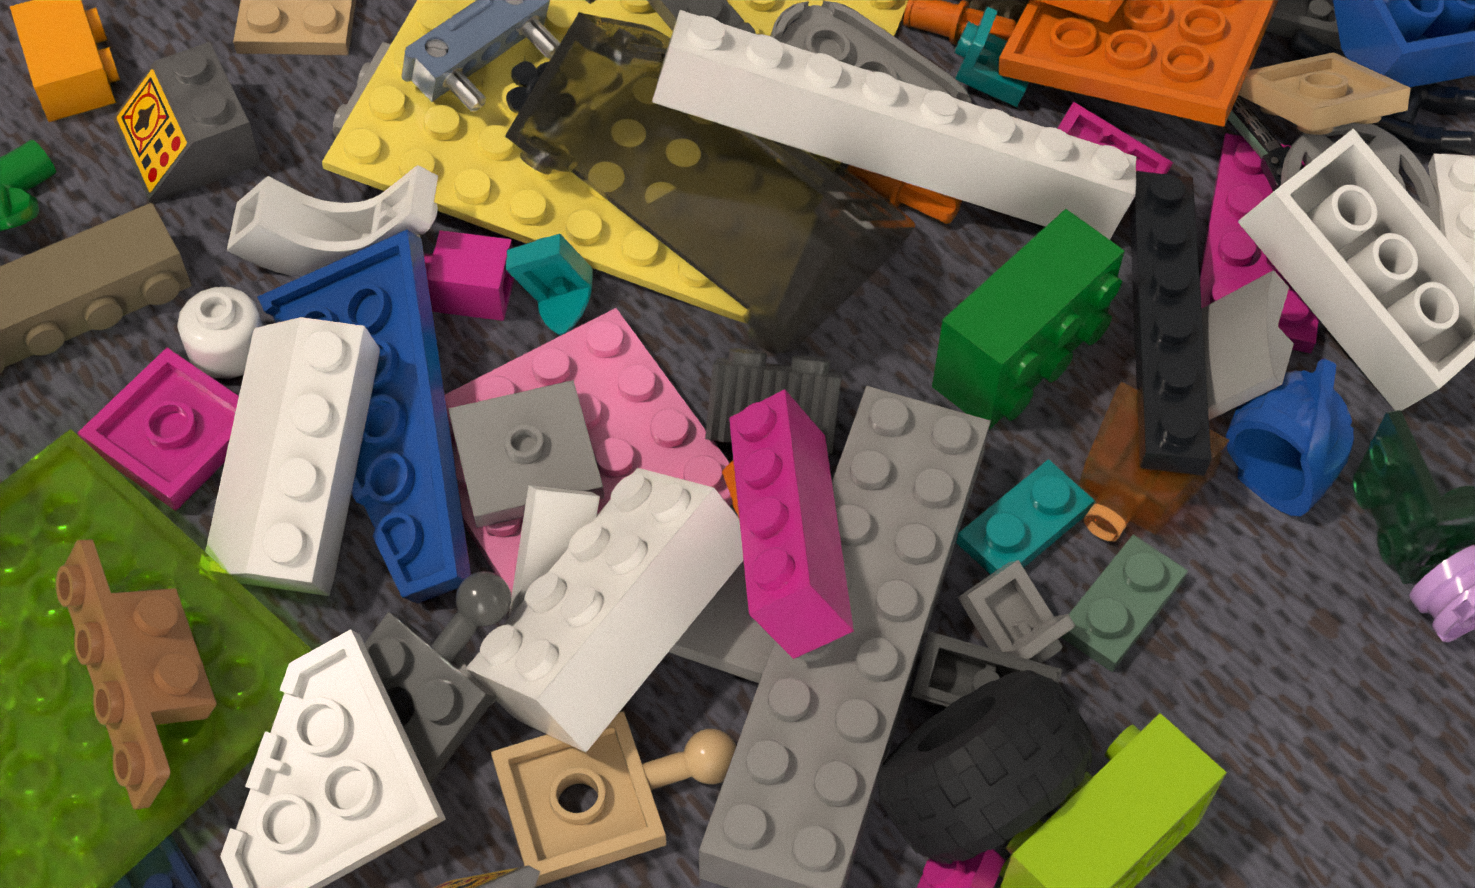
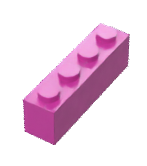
(789, 526)

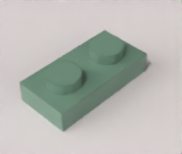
(1123, 602)

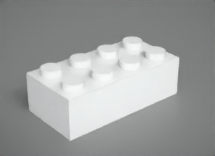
(1371, 270)
(611, 606)

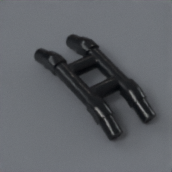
(1433, 98)

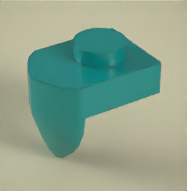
(554, 278)

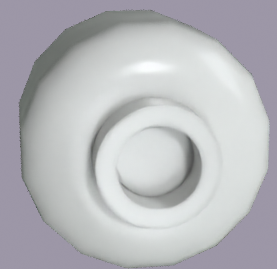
(218, 330)

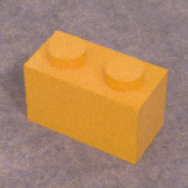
(64, 56)

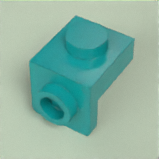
(981, 61)

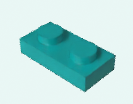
(1026, 519)

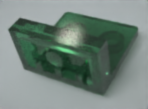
(1413, 520)

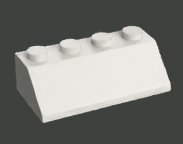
(293, 454)

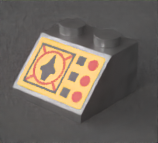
(185, 125)

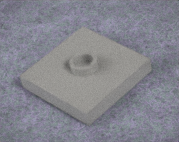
(522, 442)

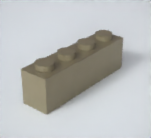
(87, 283)

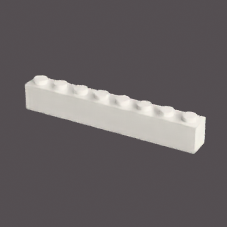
(891, 126)

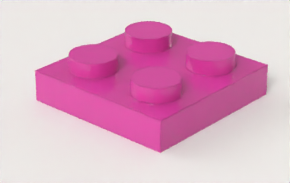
(166, 428)

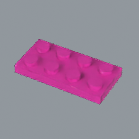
(1231, 255)

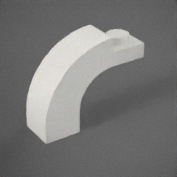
(302, 233)

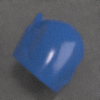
(1293, 440)

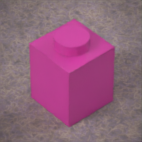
(469, 275)

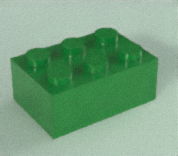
(1028, 320)

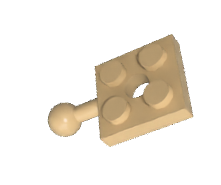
(625, 813)

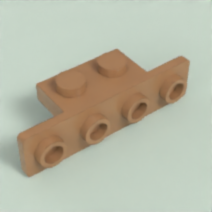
(139, 666)

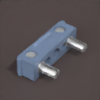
(472, 40)

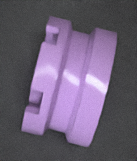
(1449, 595)

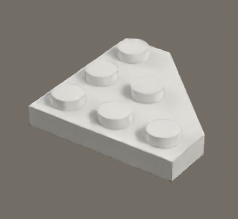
(329, 778)

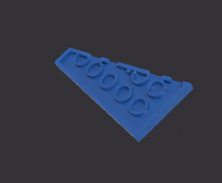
(406, 446)

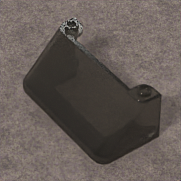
(747, 212)

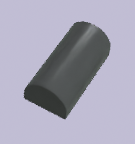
(959, 667)

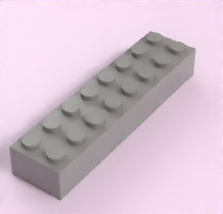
(830, 716)

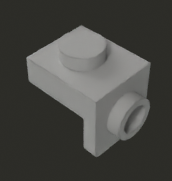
(1014, 615)

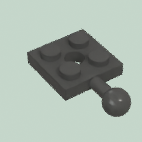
(444, 694)

